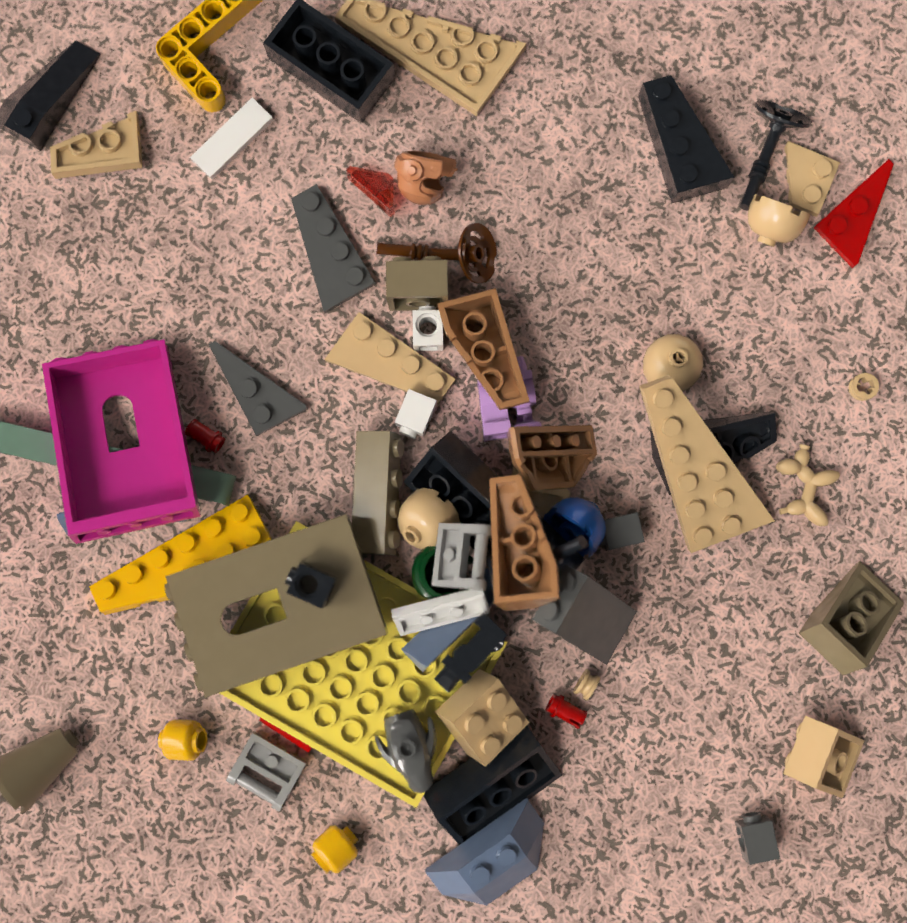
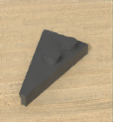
(260, 398)

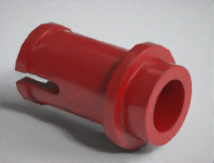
(204, 435)
(566, 711)

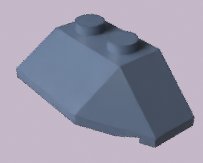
(492, 857)

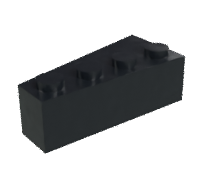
(681, 143)

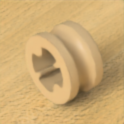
(865, 377)
(586, 684)

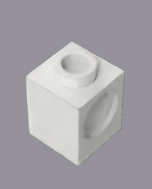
(423, 341)
(415, 414)

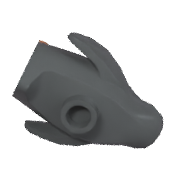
(409, 748)

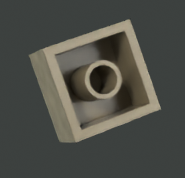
(416, 283)

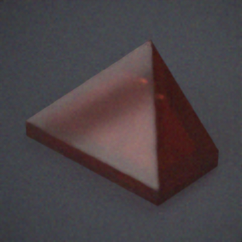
(375, 185)

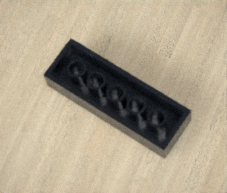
(465, 482)

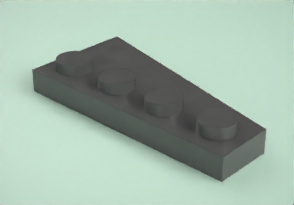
(331, 255)

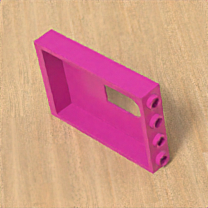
(128, 487)

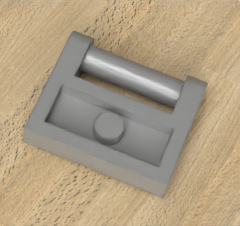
(453, 554)
(273, 763)

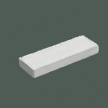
(232, 138)
(440, 611)

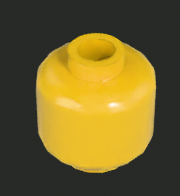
(182, 740)
(335, 849)

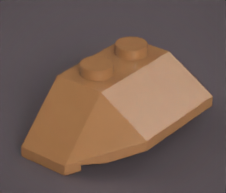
(551, 454)

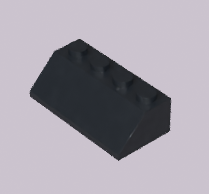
(480, 794)

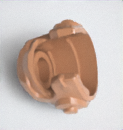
(421, 174)

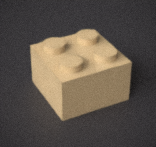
(482, 717)

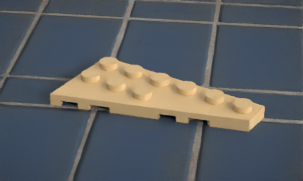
(703, 481)

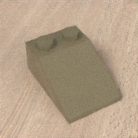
(852, 620)

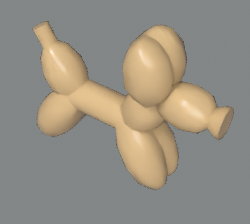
(812, 481)

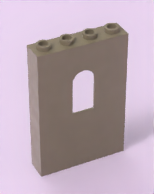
(306, 634)

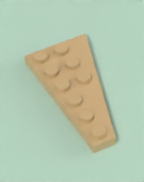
(439, 52)

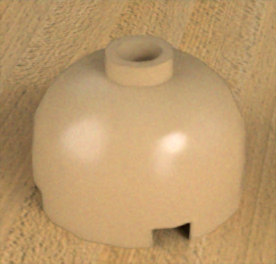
(775, 220)
(659, 360)
(421, 516)

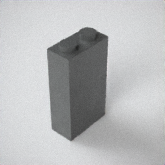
(586, 615)

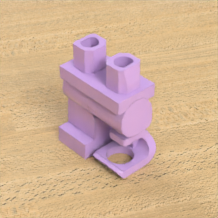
(495, 421)

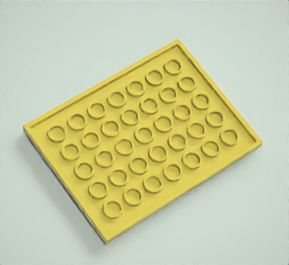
(345, 696)

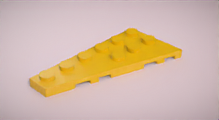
(216, 536)

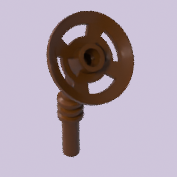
(464, 254)

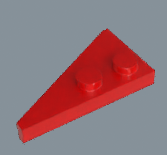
(850, 222)

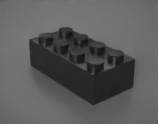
(329, 60)

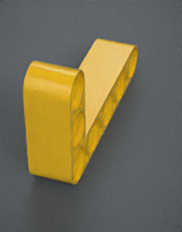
(189, 48)

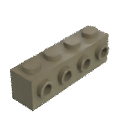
(377, 491)

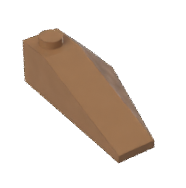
(483, 340)
(521, 555)

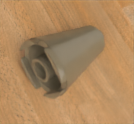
(35, 766)

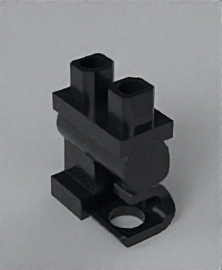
(471, 655)

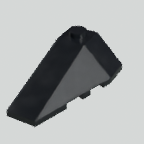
(43, 99)
(738, 435)

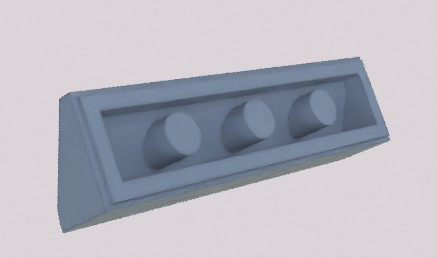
(435, 641)

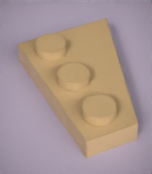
(106, 150)

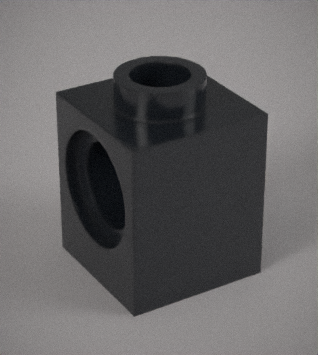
(325, 581)

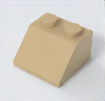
(823, 757)

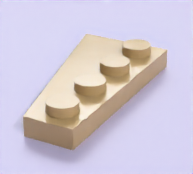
(381, 356)

